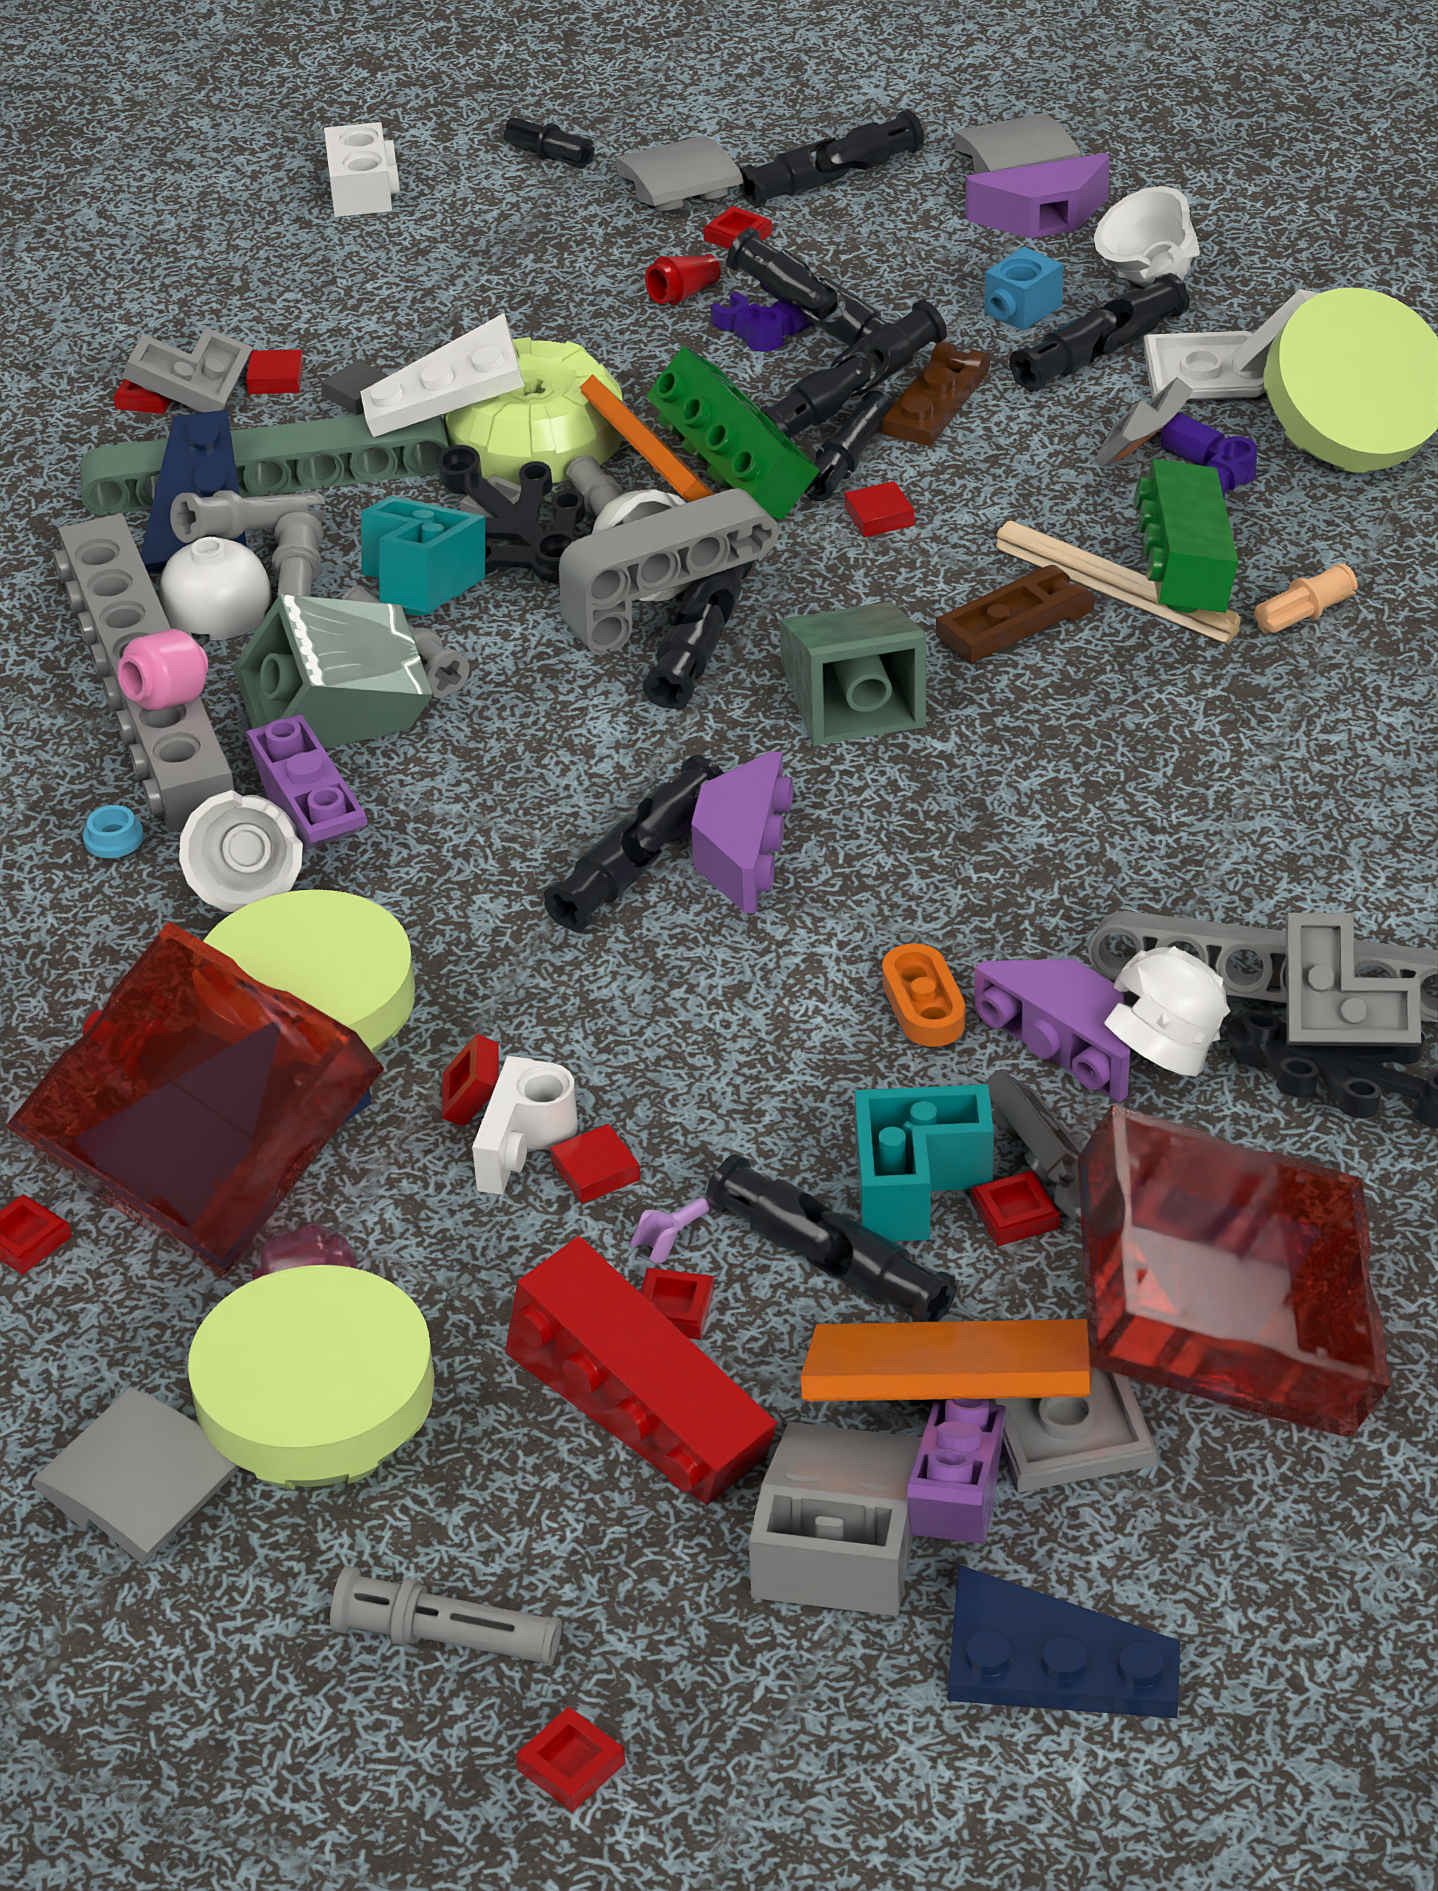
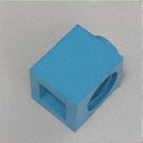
(1023, 288)

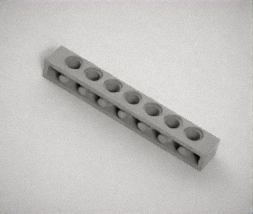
(113, 606)

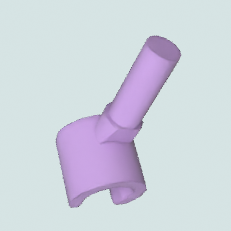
(661, 1229)

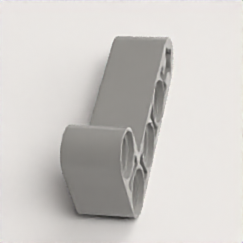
(654, 554)

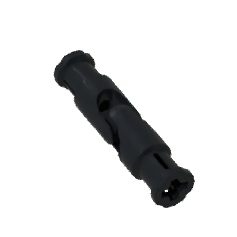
(860, 149)
(792, 282)
(1099, 332)
(890, 348)
(693, 636)
(609, 866)
(803, 1224)

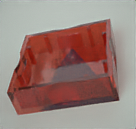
(196, 1098)
(1229, 1273)

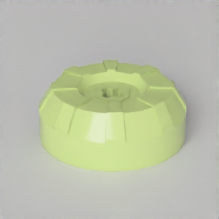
(1355, 379)
(543, 419)
(330, 953)
(312, 1375)

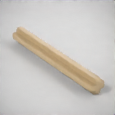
(1109, 579)

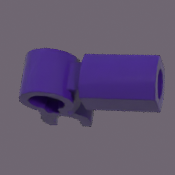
(759, 326)
(1205, 446)

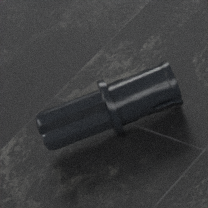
(550, 142)

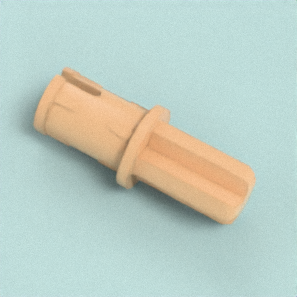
(1306, 598)

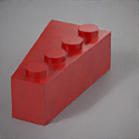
(635, 1372)

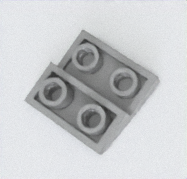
(1016, 143)
(679, 171)
(136, 1473)

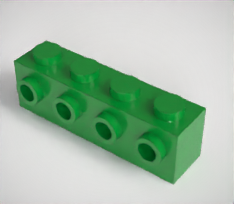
(730, 433)
(1186, 536)

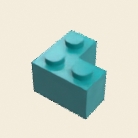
(421, 552)
(917, 1145)

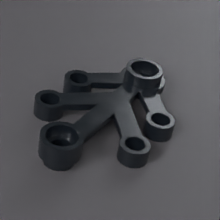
(462, 474)
(1348, 1071)

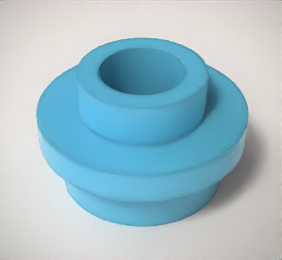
(112, 832)

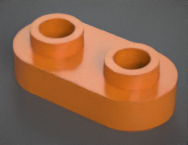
(930, 1005)

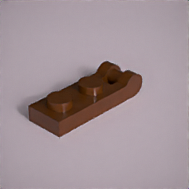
(936, 394)
(1013, 613)

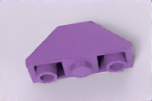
(1039, 197)
(304, 782)
(739, 826)
(1059, 1015)
(957, 1470)

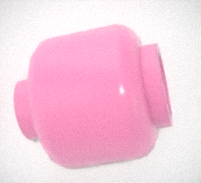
(163, 670)

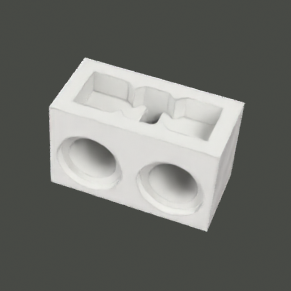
(361, 169)

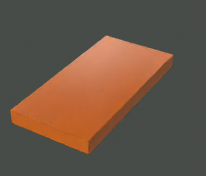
(645, 441)
(948, 1360)

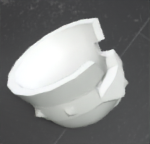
(1148, 235)
(239, 850)
(1173, 1009)

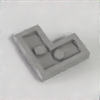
(195, 379)
(1331, 1004)

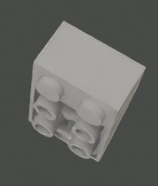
(834, 1520)

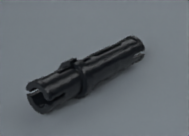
(840, 455)

